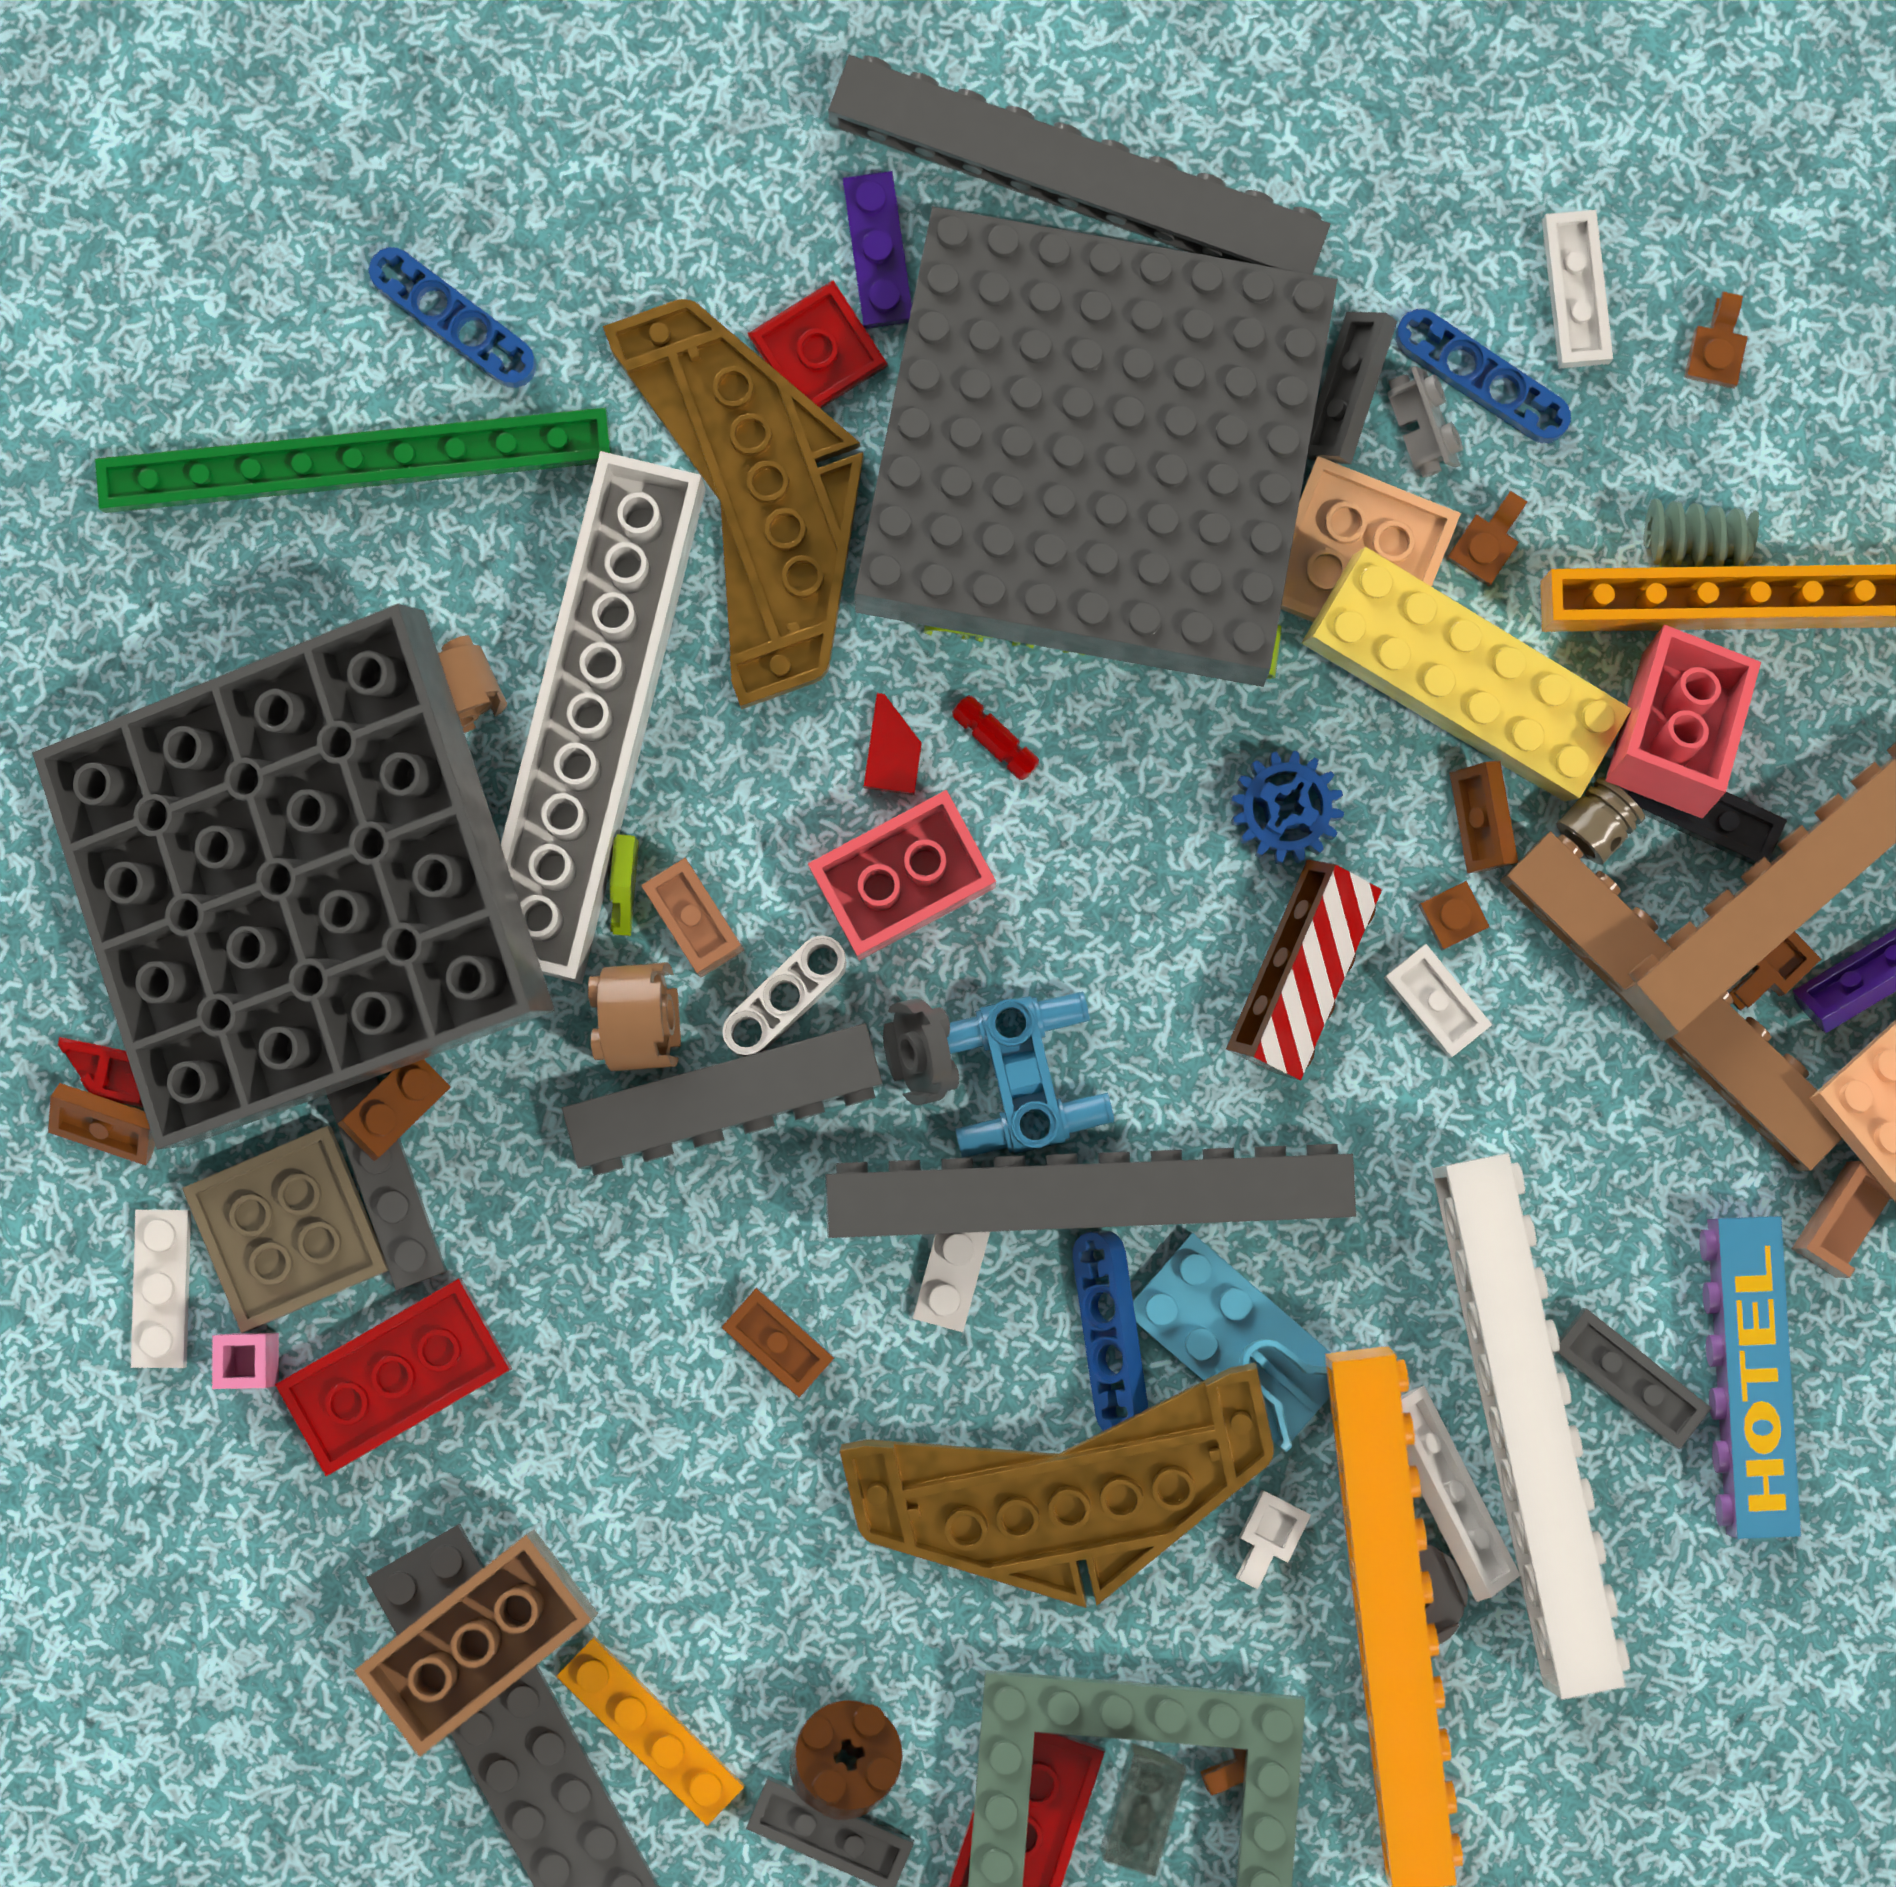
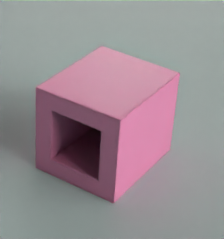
(245, 1360)

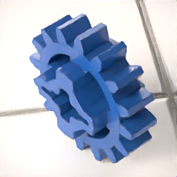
(1308, 819)

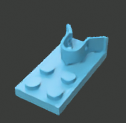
(1222, 1321)

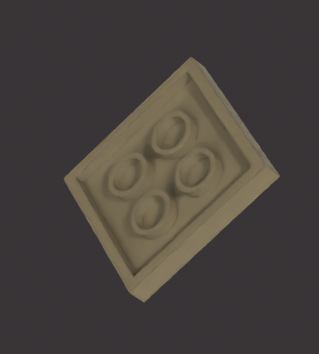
(286, 1229)

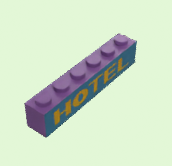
(1752, 1377)

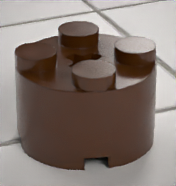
(863, 1733)

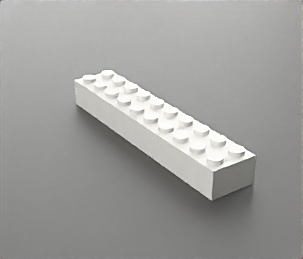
(597, 701)
(1530, 1426)

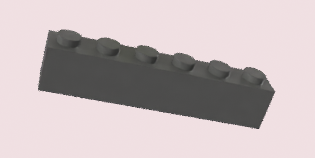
(721, 1098)

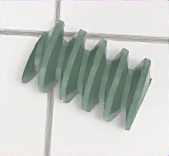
(1700, 534)

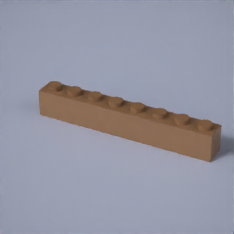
(1769, 906)
(1718, 1043)

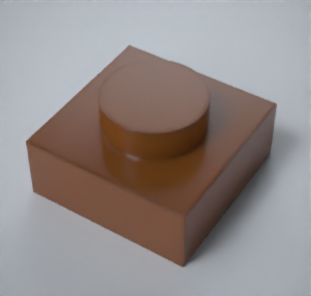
(1454, 915)

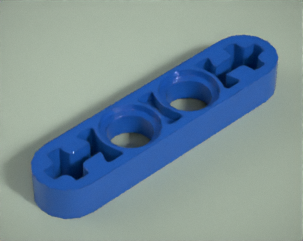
(455, 315)
(1487, 369)
(1101, 1334)

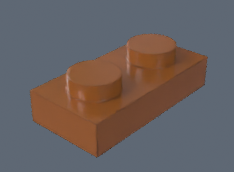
(1483, 817)
(393, 1107)
(100, 1124)
(778, 1342)

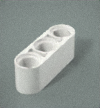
(792, 971)

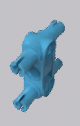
(1025, 1075)

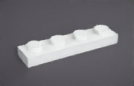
(1456, 1501)

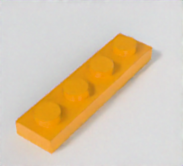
(650, 1730)

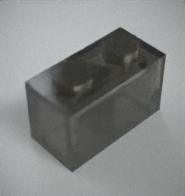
(1143, 1809)

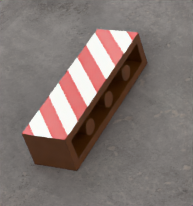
(1304, 969)

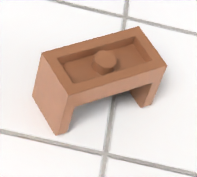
(692, 917)
(1843, 1220)

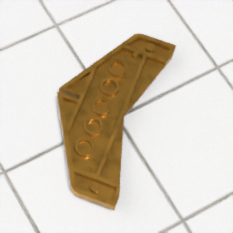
(758, 454)
(1039, 1513)

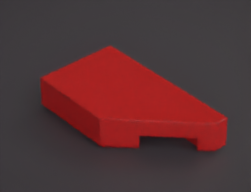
(892, 751)
(103, 1070)

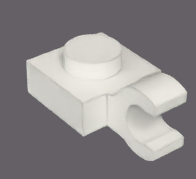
(1273, 1531)

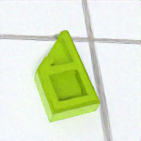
(623, 883)

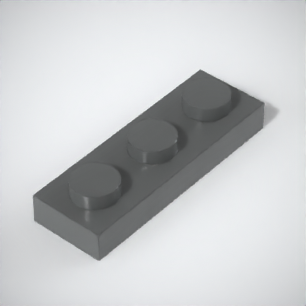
(1350, 385)
(1631, 1378)
(848, 1845)

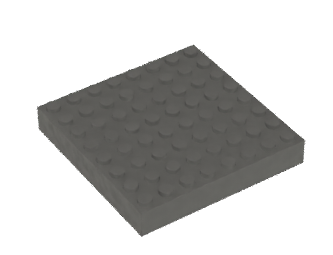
(1096, 447)
(292, 878)

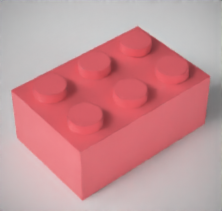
(1683, 721)
(902, 875)

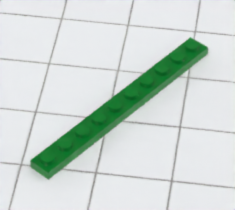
(352, 460)

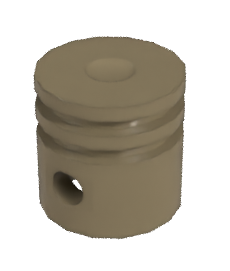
(1601, 820)

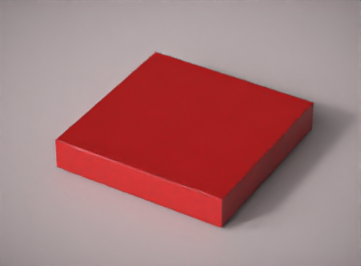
(819, 346)

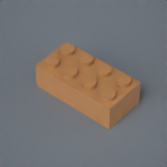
(476, 1642)

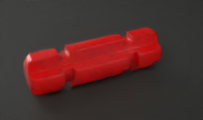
(995, 737)

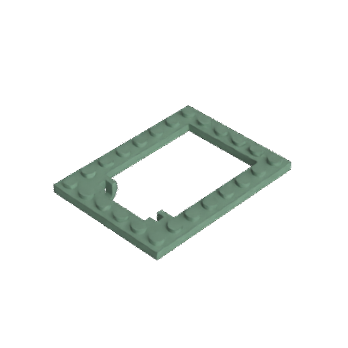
(1029, 1703)

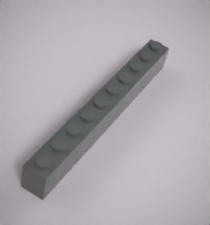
(1071, 169)
(1089, 1194)

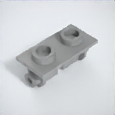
(1420, 402)

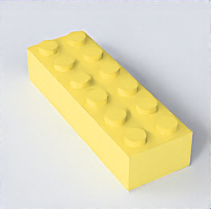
(1466, 675)

